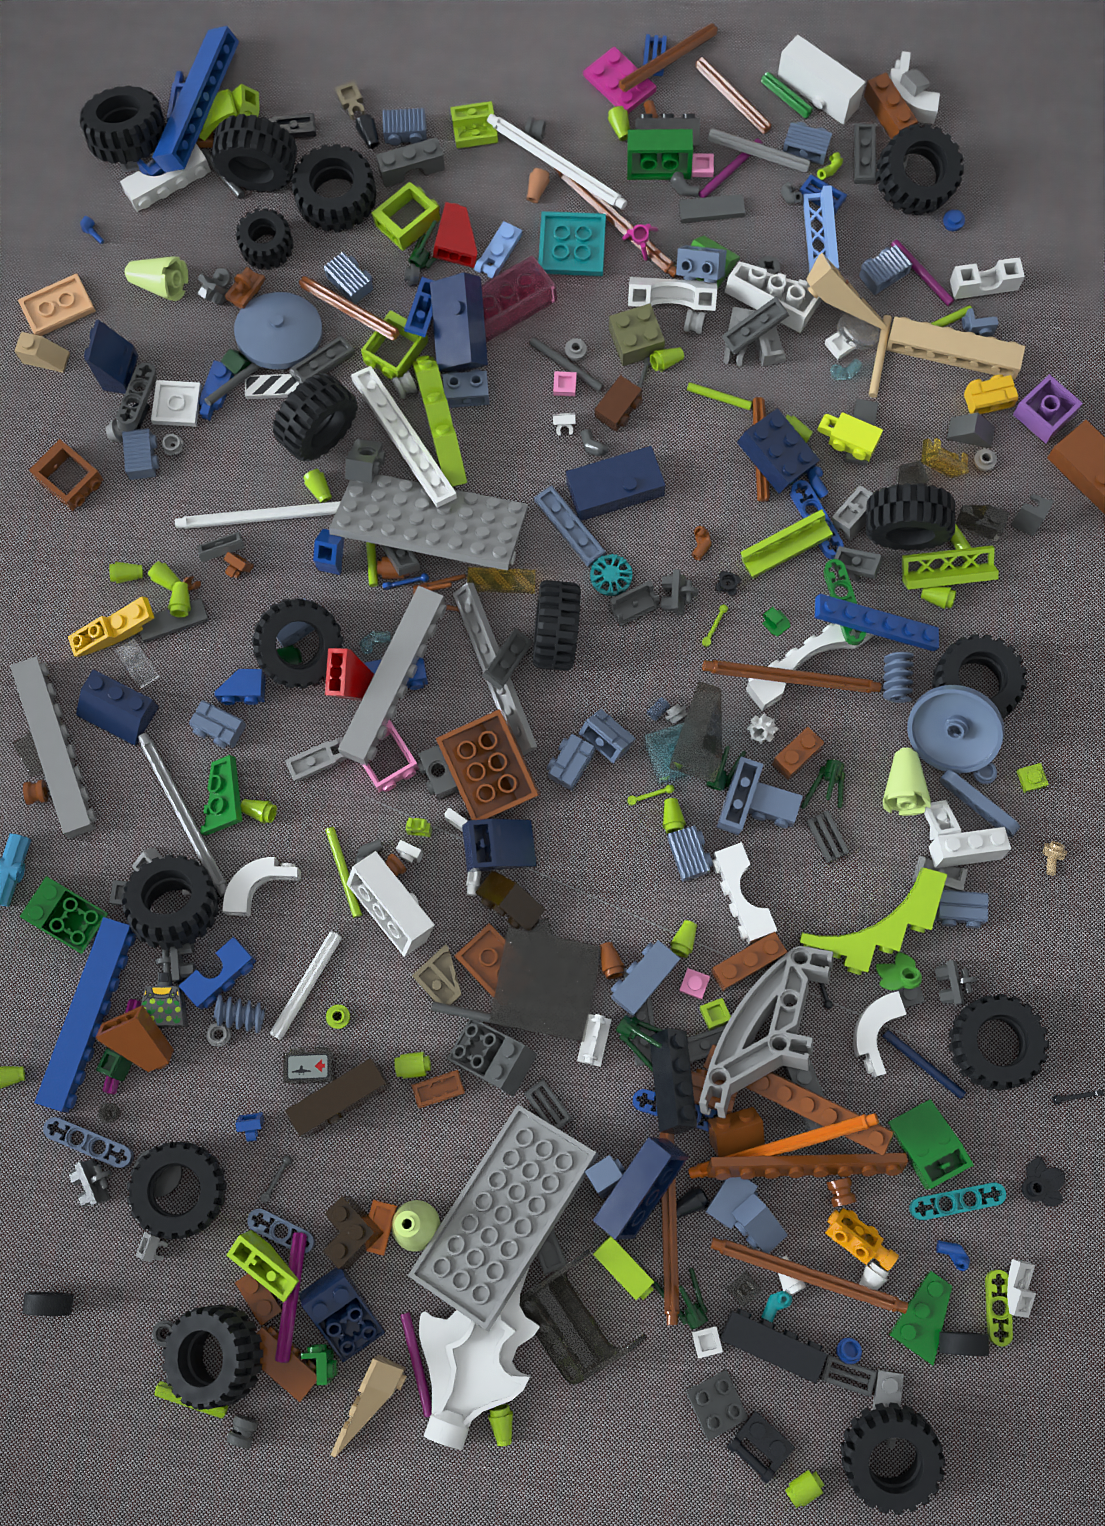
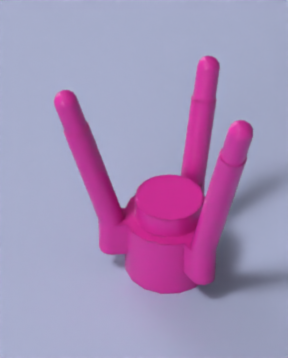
(640, 236)

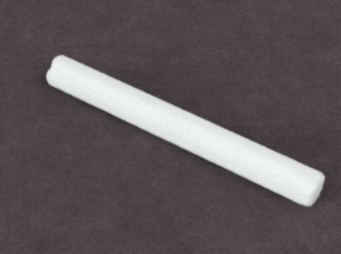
(305, 985)

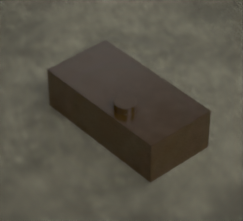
(337, 1098)

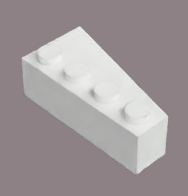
(757, 287)

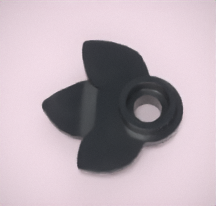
(1047, 1182)

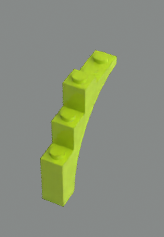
(439, 420)
(917, 909)

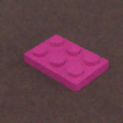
(605, 77)

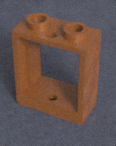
(52, 461)

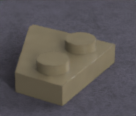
(439, 978)

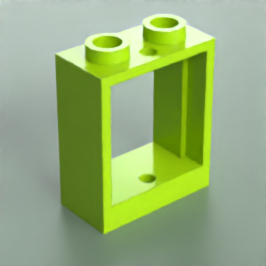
(405, 237)
(376, 341)
(624, 1269)

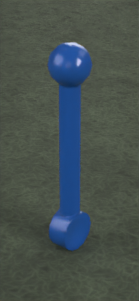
(388, 585)

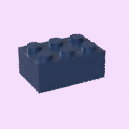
(778, 450)

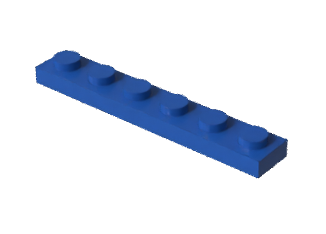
(876, 622)

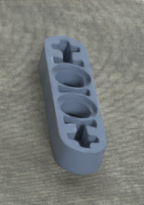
(979, 802)
(87, 1145)

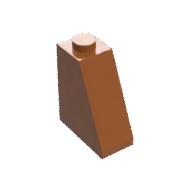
(137, 1039)

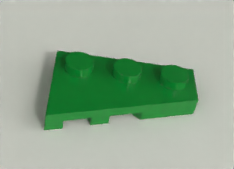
(224, 796)
(924, 1318)

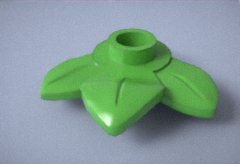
(900, 974)

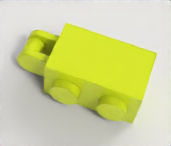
(851, 435)

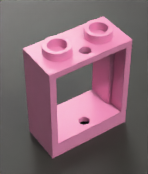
(406, 772)

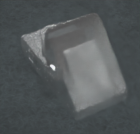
(137, 663)

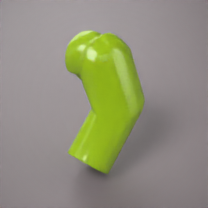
(830, 170)

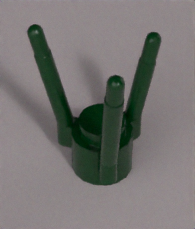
(420, 255)
(833, 772)
(722, 780)
(630, 1028)
(694, 1314)

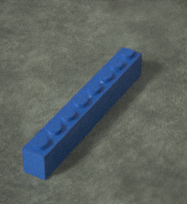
(195, 99)
(85, 1016)

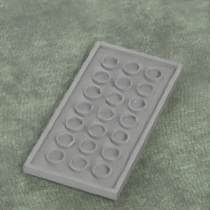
(404, 517)
(503, 1217)

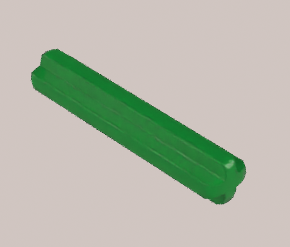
(786, 94)

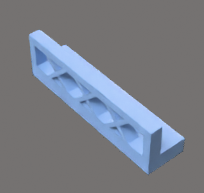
(828, 223)

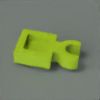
(418, 827)

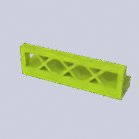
(786, 544)
(949, 575)

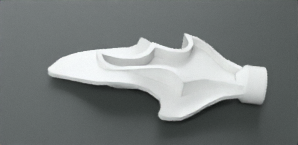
(472, 1367)

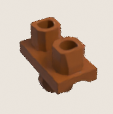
(244, 287)

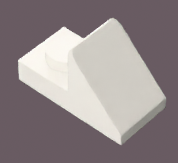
(941, 819)

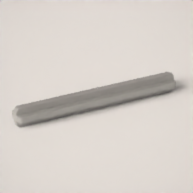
(759, 150)

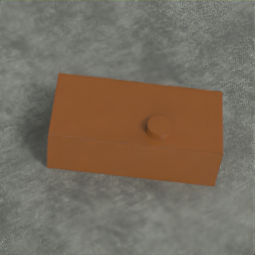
(1082, 461)

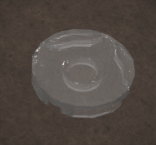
(857, 332)

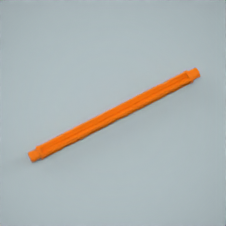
(798, 1141)

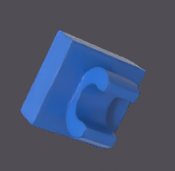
(250, 1124)

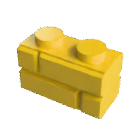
(991, 394)

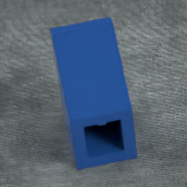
(328, 552)
(243, 686)

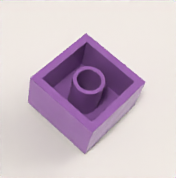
(1047, 408)

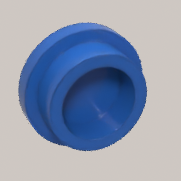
(954, 220)
(849, 1351)

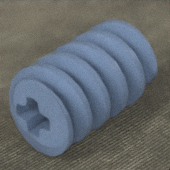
(896, 675)
(239, 1014)

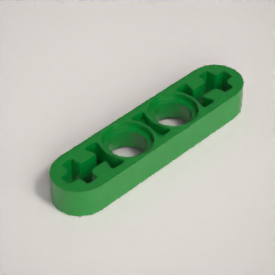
(850, 597)

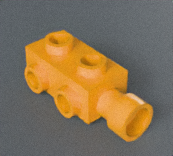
(855, 1238)

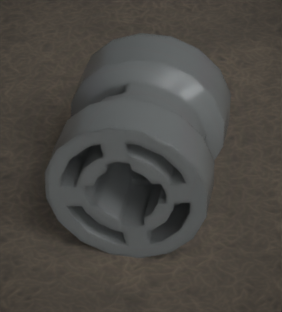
(242, 1431)

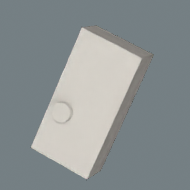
(820, 79)
(390, 904)

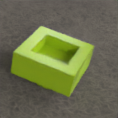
(1032, 777)
(715, 1014)

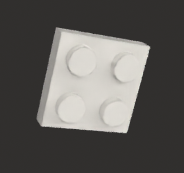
(176, 403)

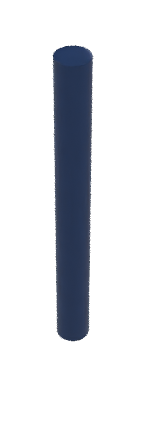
(924, 1064)

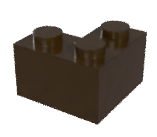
(509, 900)
(356, 1232)

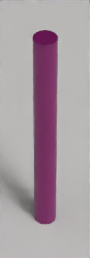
(727, 171)
(925, 275)
(417, 1364)

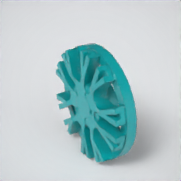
(611, 575)

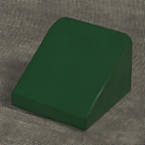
(235, 361)
(114, 1065)

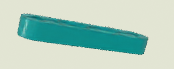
(958, 1204)

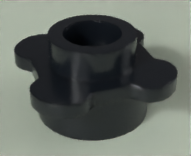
(728, 577)

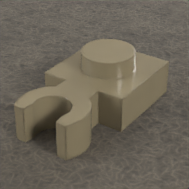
(350, 98)

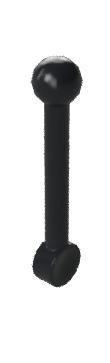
(827, 1003)
(1057, 1099)

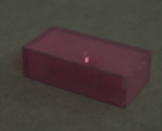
(516, 296)

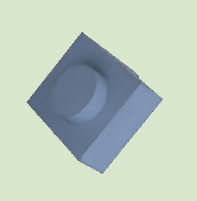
(982, 326)

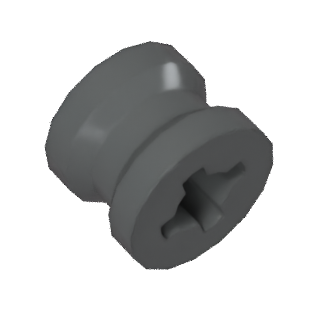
(535, 128)
(770, 261)

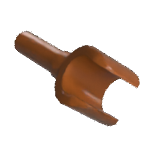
(196, 585)

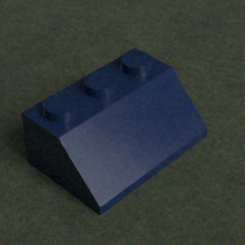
(115, 707)

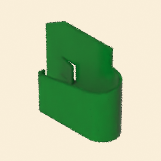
(775, 621)

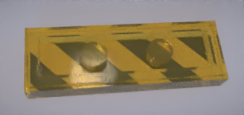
(502, 580)

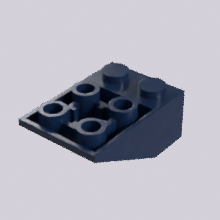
(110, 358)
(498, 844)
(341, 1313)

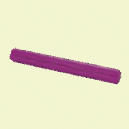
(290, 1305)

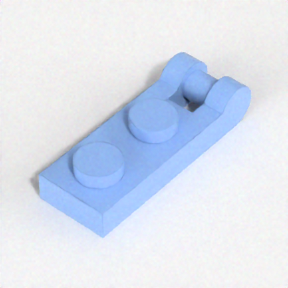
(498, 250)

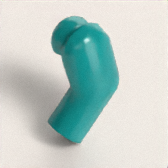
(775, 1303)

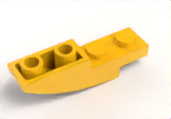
(112, 629)

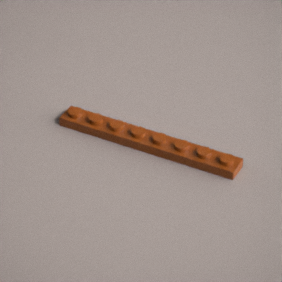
(815, 1108)
(806, 1165)

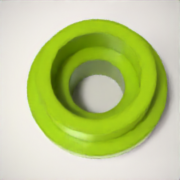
(343, 1021)

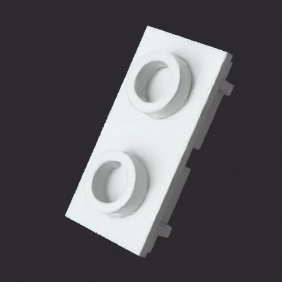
(595, 1040)

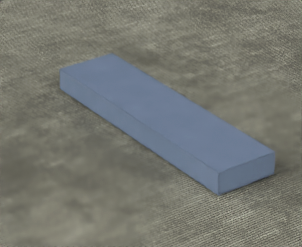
(569, 526)

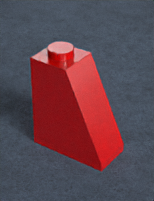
(455, 237)
(346, 675)

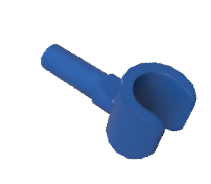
(87, 227)

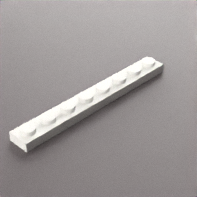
(404, 437)

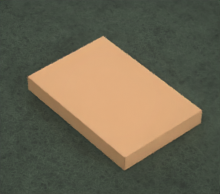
(56, 305)

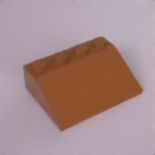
(488, 766)

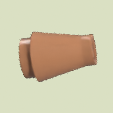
(537, 184)

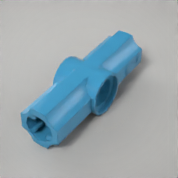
(12, 866)

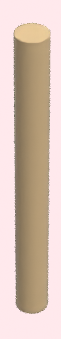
(880, 355)

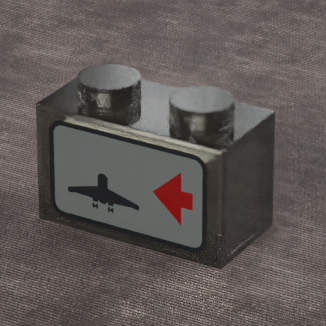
(309, 1067)

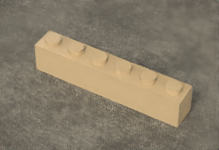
(955, 347)

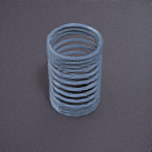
(663, 703)

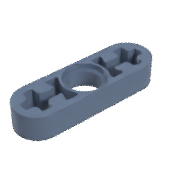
(261, 1229)

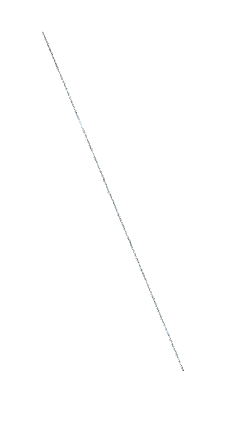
(624, 910)

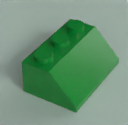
(659, 153)

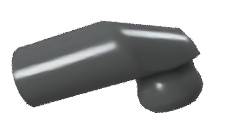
(592, 446)

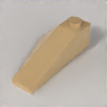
(831, 287)
(376, 1388)

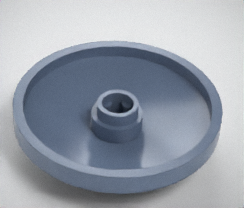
(278, 330)
(955, 728)

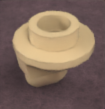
(1053, 852)

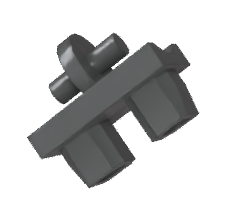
(214, 288)
(681, 592)
(179, 970)
(955, 993)
(93, 1182)

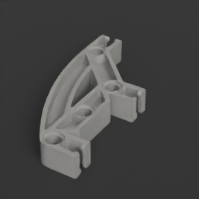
(743, 1064)

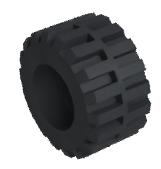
(261, 224)

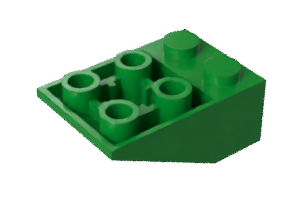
(63, 915)
(930, 1144)

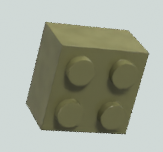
(636, 334)

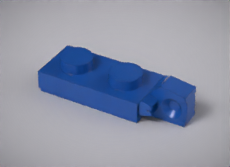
(218, 375)

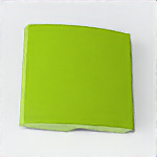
(221, 109)
(471, 125)

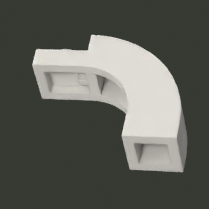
(923, 105)
(249, 878)
(867, 1028)

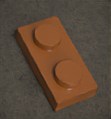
(259, 1299)

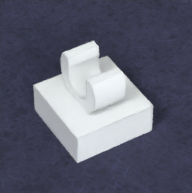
(564, 419)

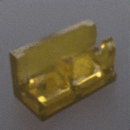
(943, 460)

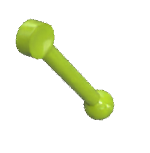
(707, 640)
(632, 799)

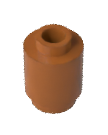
(387, 570)

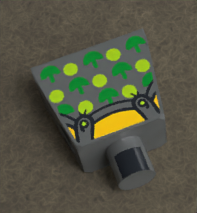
(166, 1003)

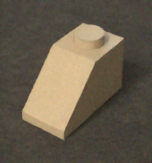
(41, 352)

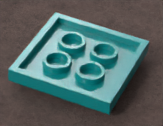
(572, 243)

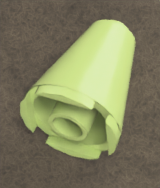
(160, 276)
(906, 785)
(424, 1225)

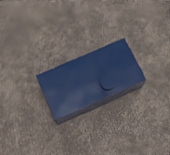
(459, 323)
(615, 483)
(640, 1188)

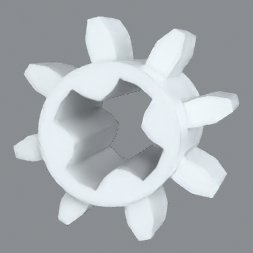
(762, 728)

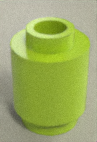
(412, 1065)
(805, 1488)

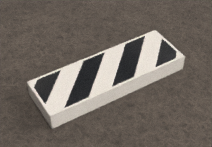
(269, 386)

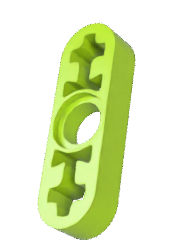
(994, 1327)

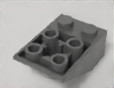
(492, 1056)

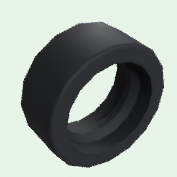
(47, 1304)
(964, 1343)

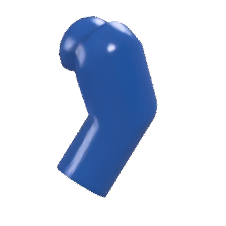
(816, 483)
(955, 1252)

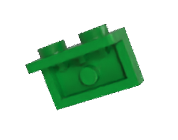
(325, 1364)

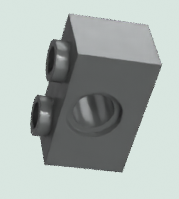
(364, 460)
(440, 786)

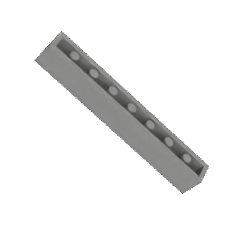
(392, 676)
(53, 747)

